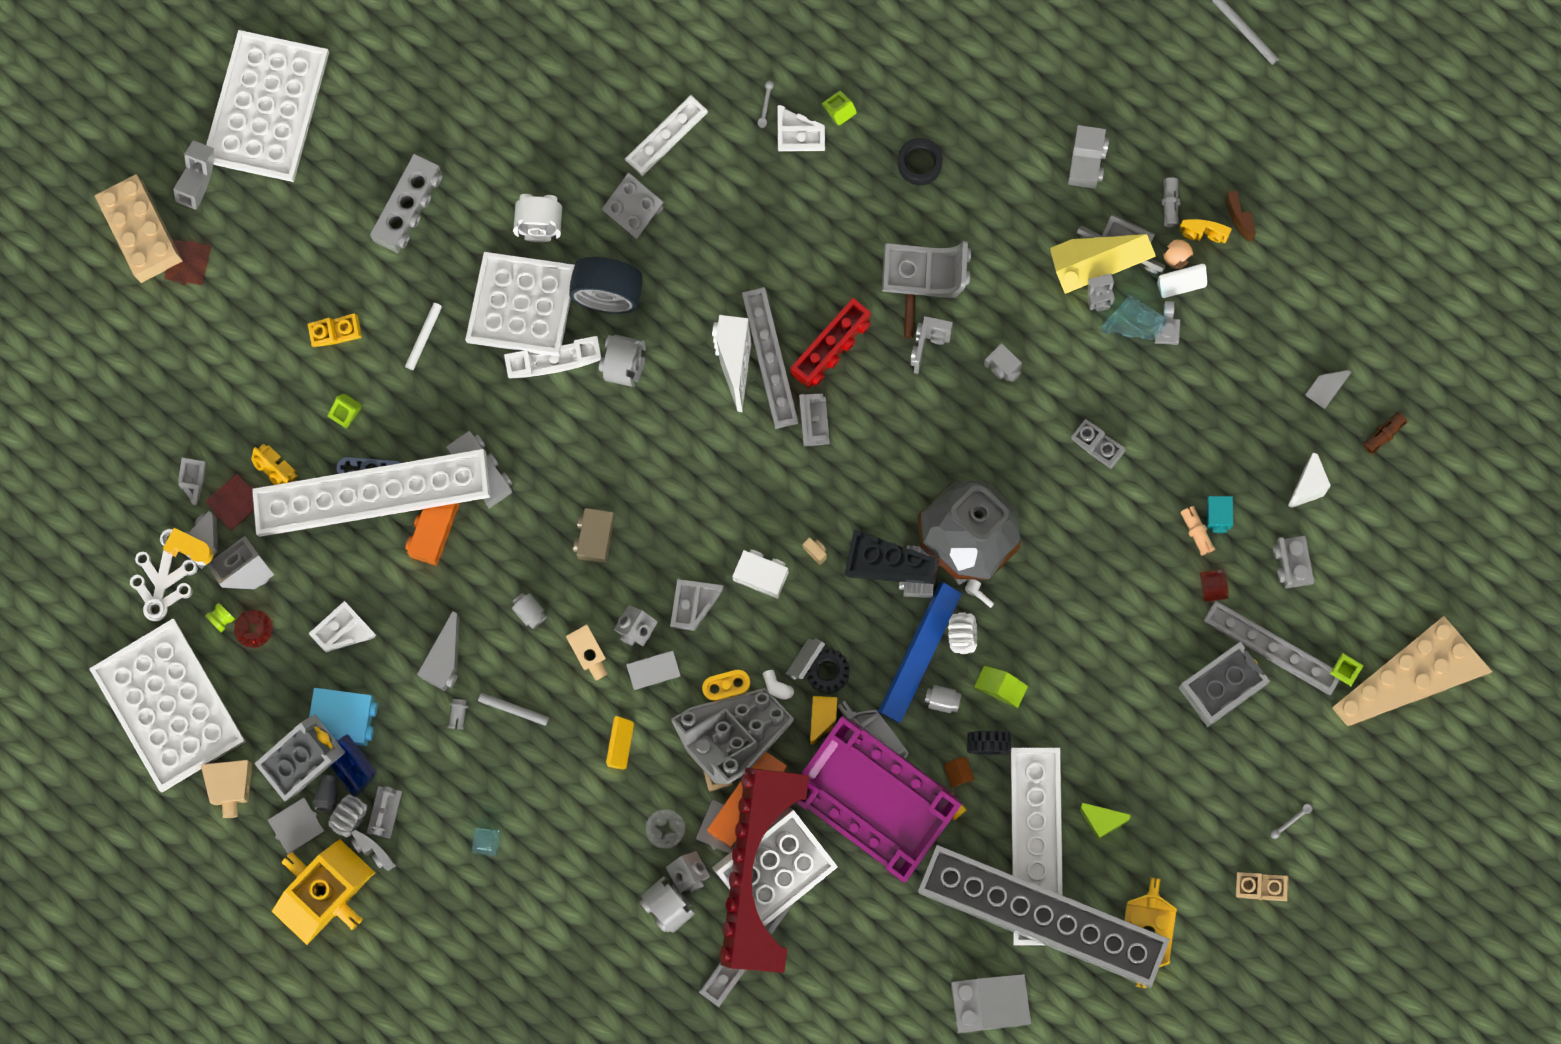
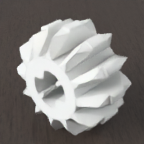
(962, 633)

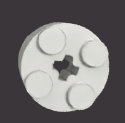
(537, 218)

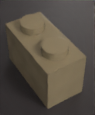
(594, 536)

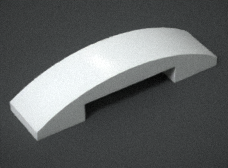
(571, 356)

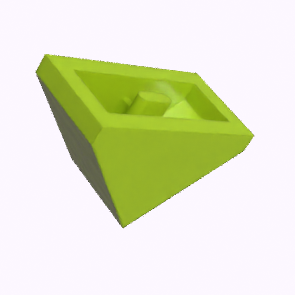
(1001, 686)
(1103, 820)

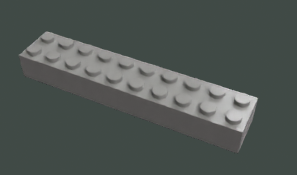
(1044, 916)

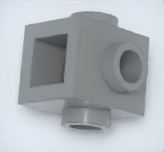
(635, 626)
(688, 872)

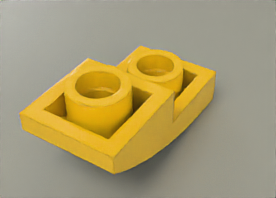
(1195, 228)
(334, 331)

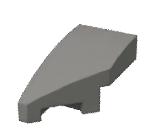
(1326, 387)
(192, 478)

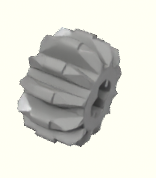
(348, 815)

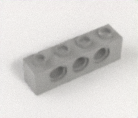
(417, 170)

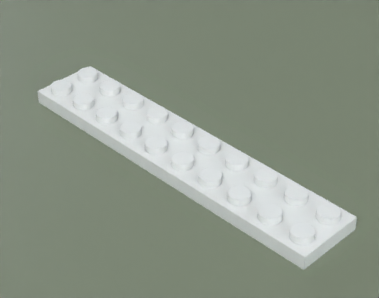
(371, 492)

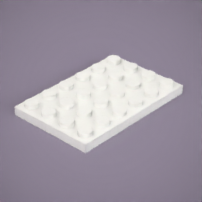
(266, 105)
(167, 705)

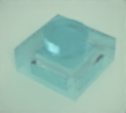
(485, 842)

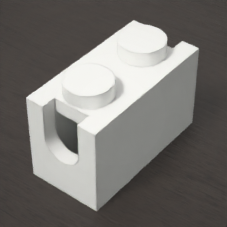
(761, 573)

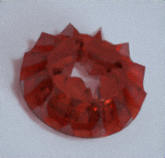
(264, 629)

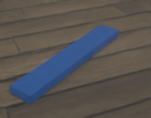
(919, 652)

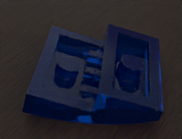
(353, 767)

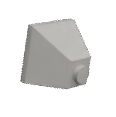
(240, 567)

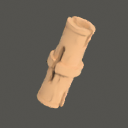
(1197, 530)

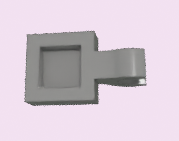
(1170, 332)

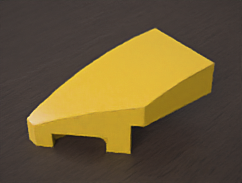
(823, 717)

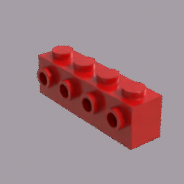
(831, 343)

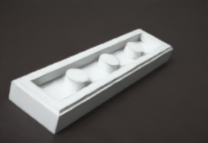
(666, 135)

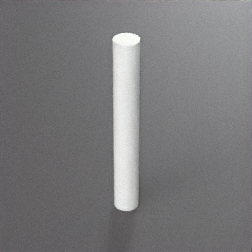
(423, 336)

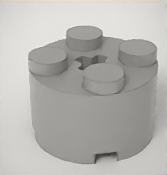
(622, 360)
(667, 905)

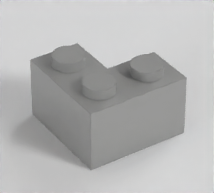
(1088, 150)

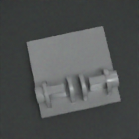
(633, 205)

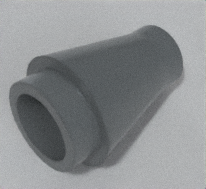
(326, 796)

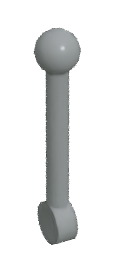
(762, 123)
(1306, 809)

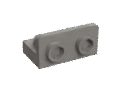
(1294, 562)

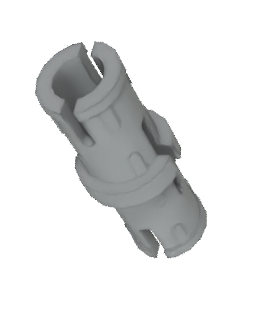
(1171, 202)

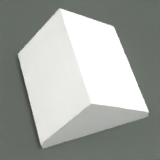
(1311, 484)

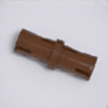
(1384, 433)

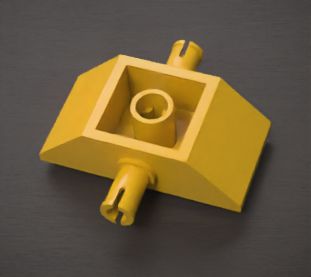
(341, 874)

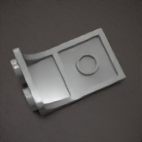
(926, 270)

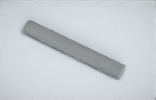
(513, 709)

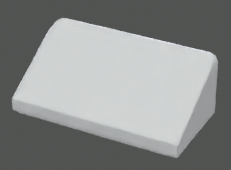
(1182, 280)

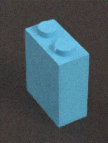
(345, 714)

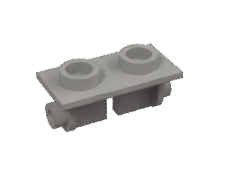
(384, 812)

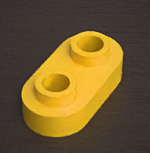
(726, 685)

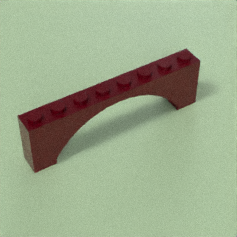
(763, 799)

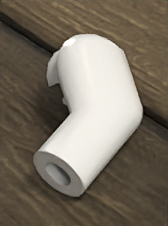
(777, 688)

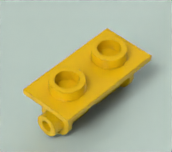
(265, 460)

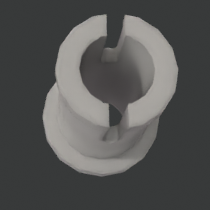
(458, 710)

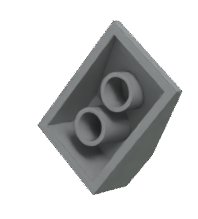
(990, 1003)

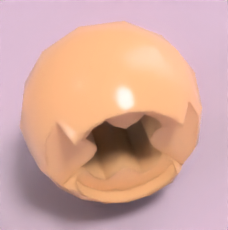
(1178, 254)

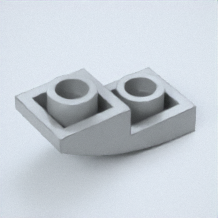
(1100, 292)
(1098, 444)
(367, 846)

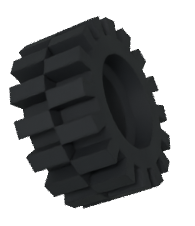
(838, 681)
(989, 742)

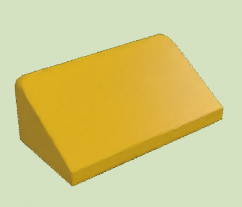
(619, 743)

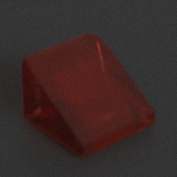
(1214, 585)

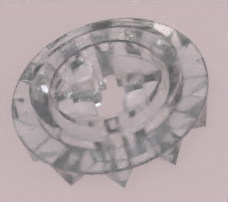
(660, 818)

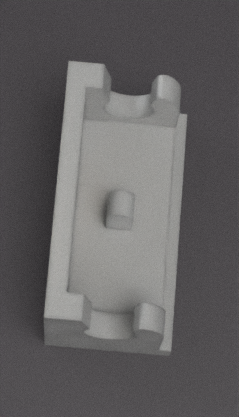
(814, 419)
(653, 670)

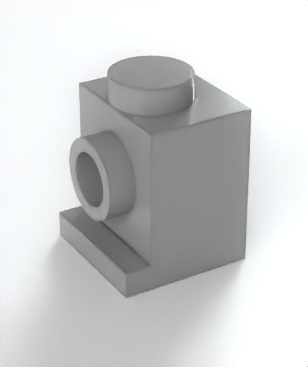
(1004, 364)

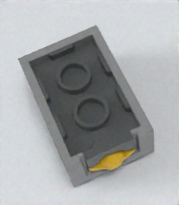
(1224, 684)
(299, 757)

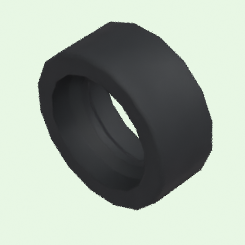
(924, 144)

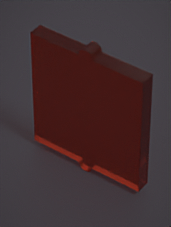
(193, 263)
(232, 502)

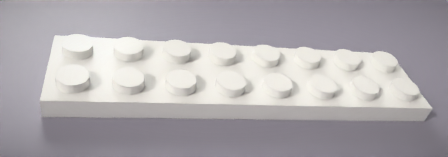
(1036, 820)

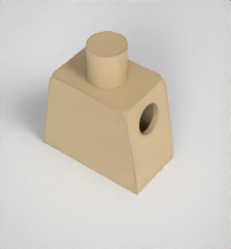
(583, 640)
(228, 784)

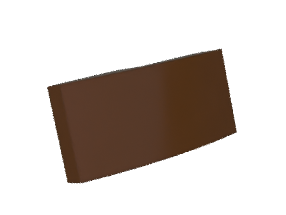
(1242, 221)

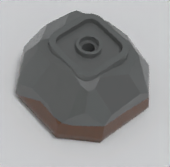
(959, 540)

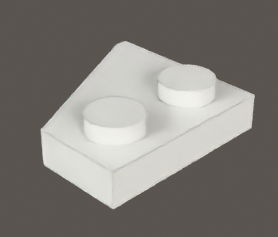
(798, 132)
(341, 629)

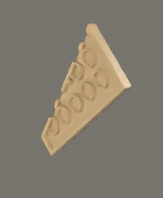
(1423, 668)

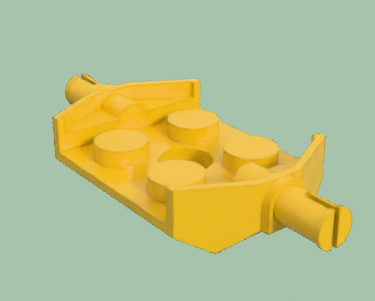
(1153, 912)

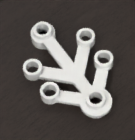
(161, 582)

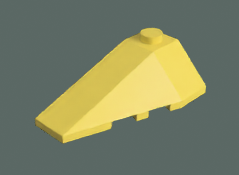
(1098, 256)

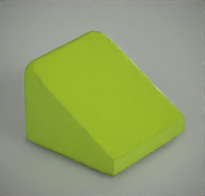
(839, 107)
(344, 410)
(1346, 669)

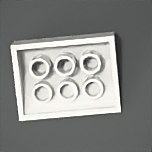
(733, 347)
(784, 866)

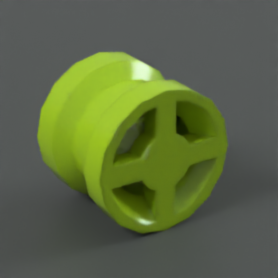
(219, 617)

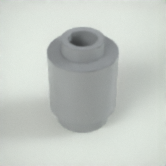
(528, 610)
(943, 699)

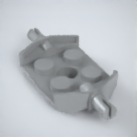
(876, 725)

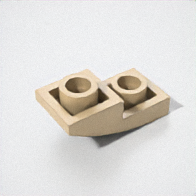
(1262, 886)

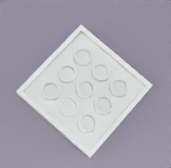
(520, 304)

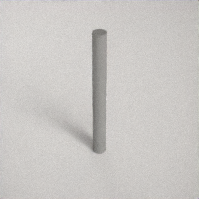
(1246, 31)

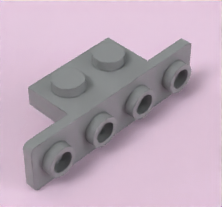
(1119, 227)

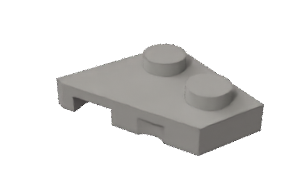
(692, 603)

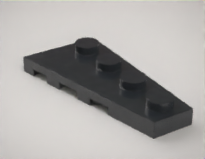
(887, 561)

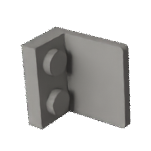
(934, 329)

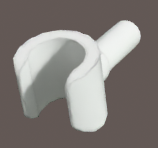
(972, 588)

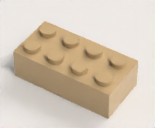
(138, 228)

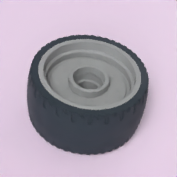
(605, 285)

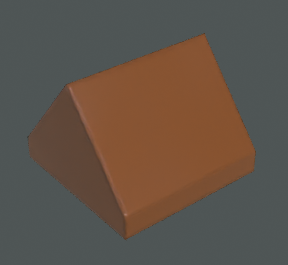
(958, 772)

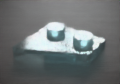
(1135, 319)

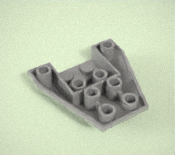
(732, 732)

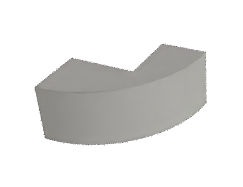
(196, 176)

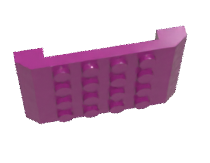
(877, 798)

